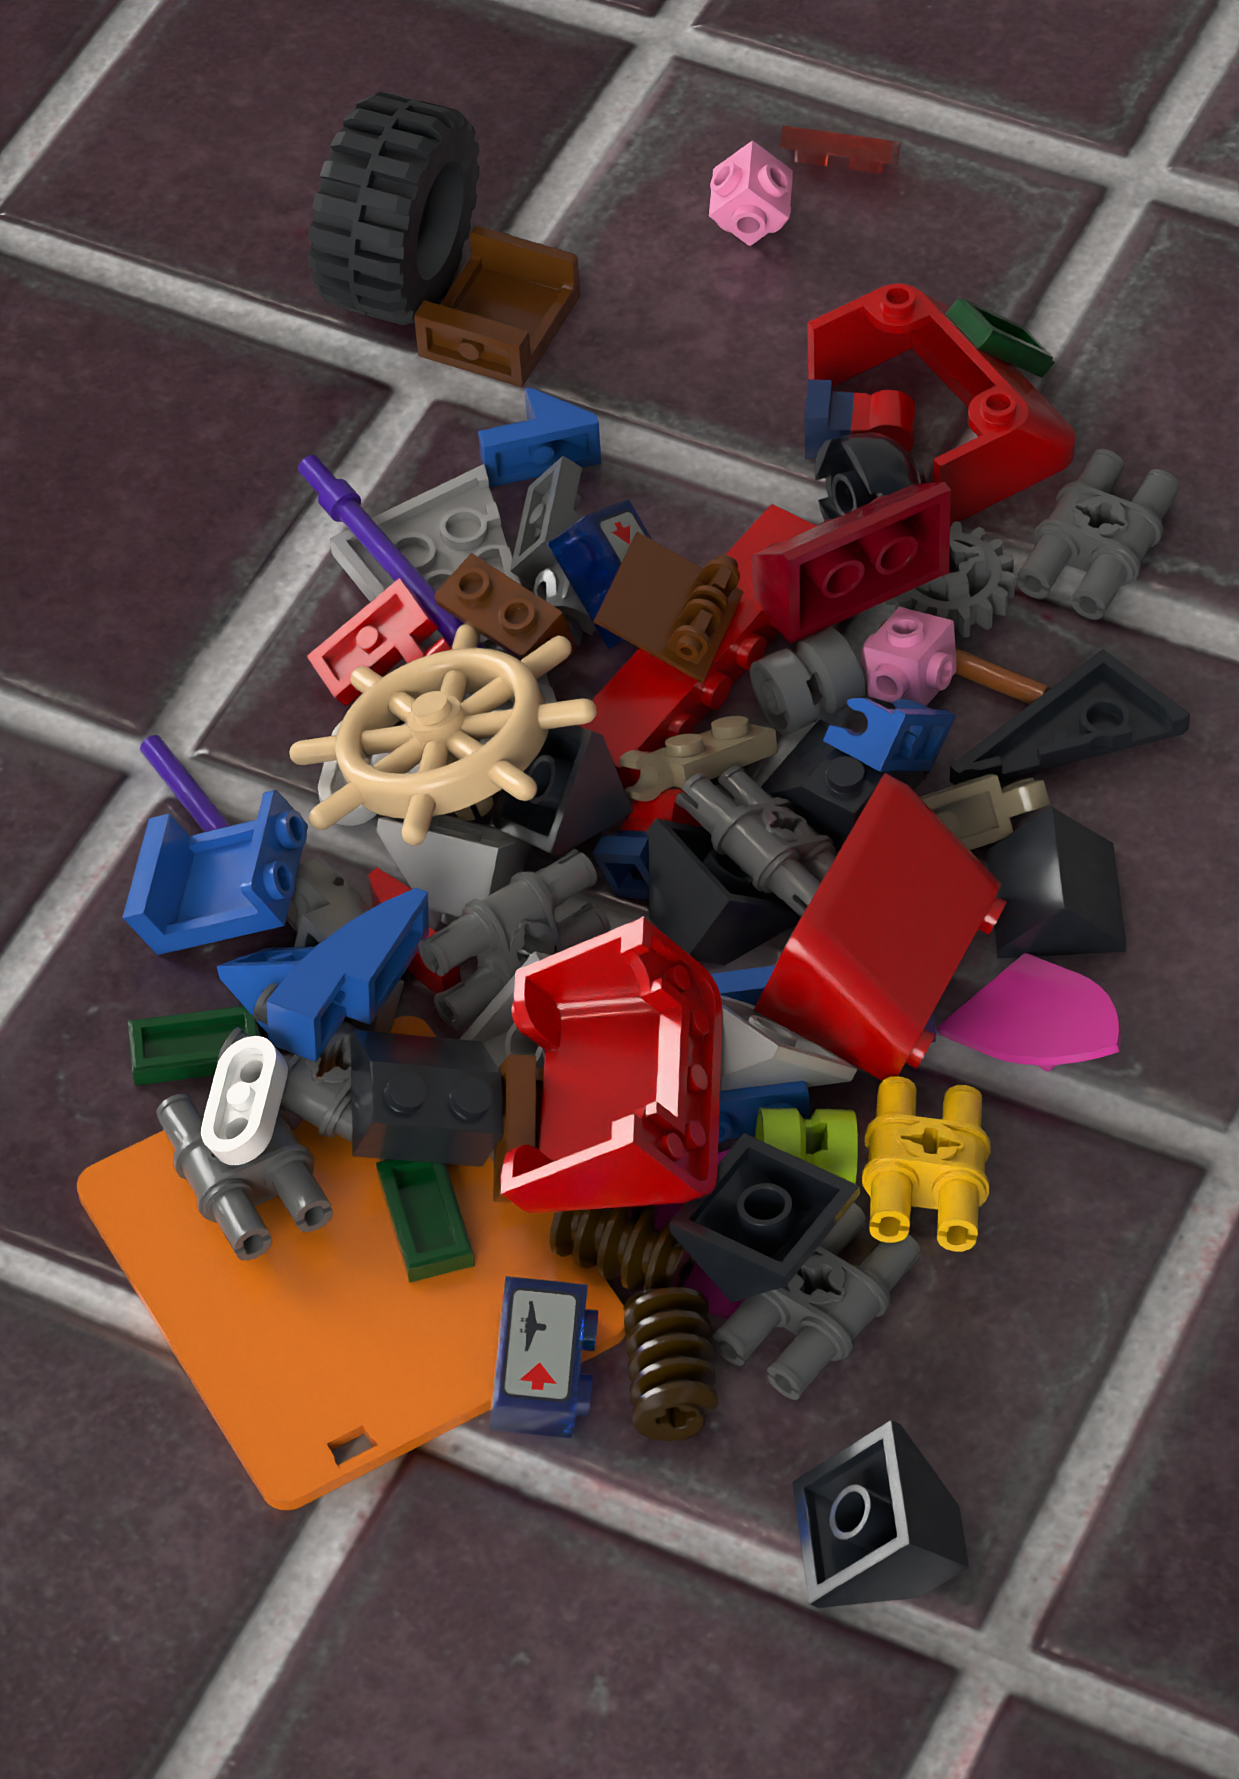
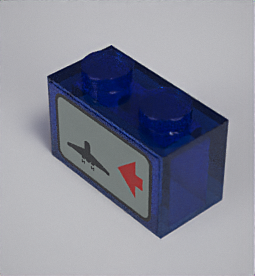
(593, 553)
(540, 1357)

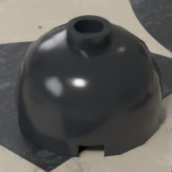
(861, 470)

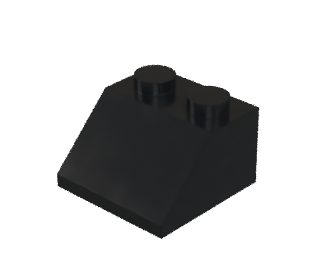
(424, 1099)

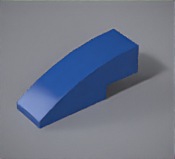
(347, 975)

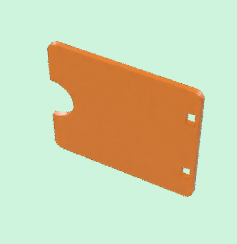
(324, 1324)

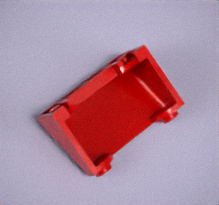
(883, 936)
(625, 1075)

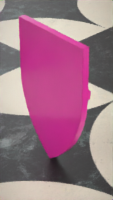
(1037, 1017)

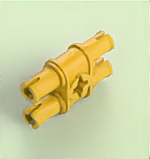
(926, 1164)

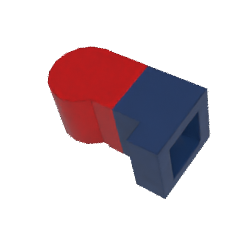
(848, 413)
(628, 852)

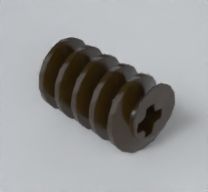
(622, 1246)
(669, 1362)

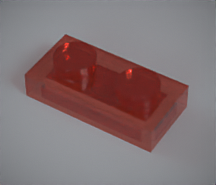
(814, 146)

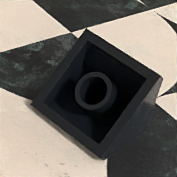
(574, 794)
(1057, 890)
(761, 1218)

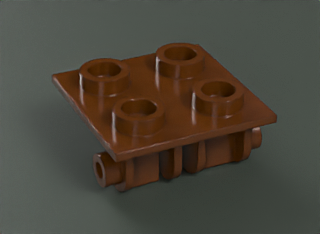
(671, 605)

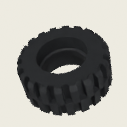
(393, 207)

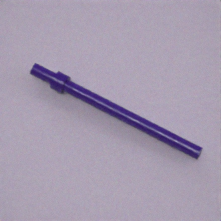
(343, 505)

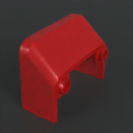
(1016, 427)

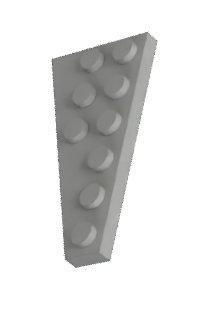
(436, 536)

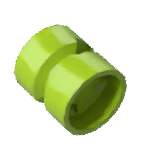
(827, 1137)

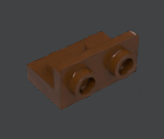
(501, 609)

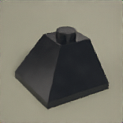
(828, 784)
(706, 897)
(877, 1523)

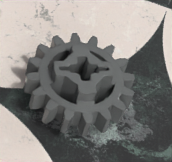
(974, 588)

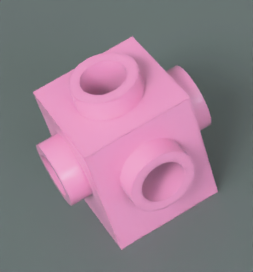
(751, 193)
(910, 657)

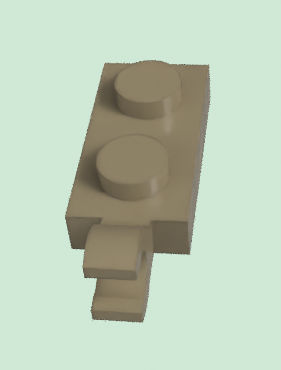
(712, 752)
(981, 810)

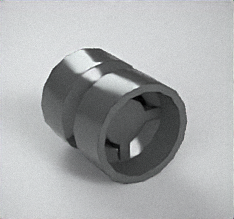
(799, 684)

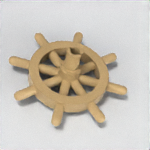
(442, 734)

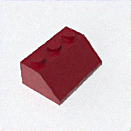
(855, 560)

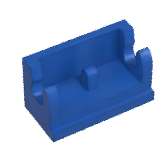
(894, 738)

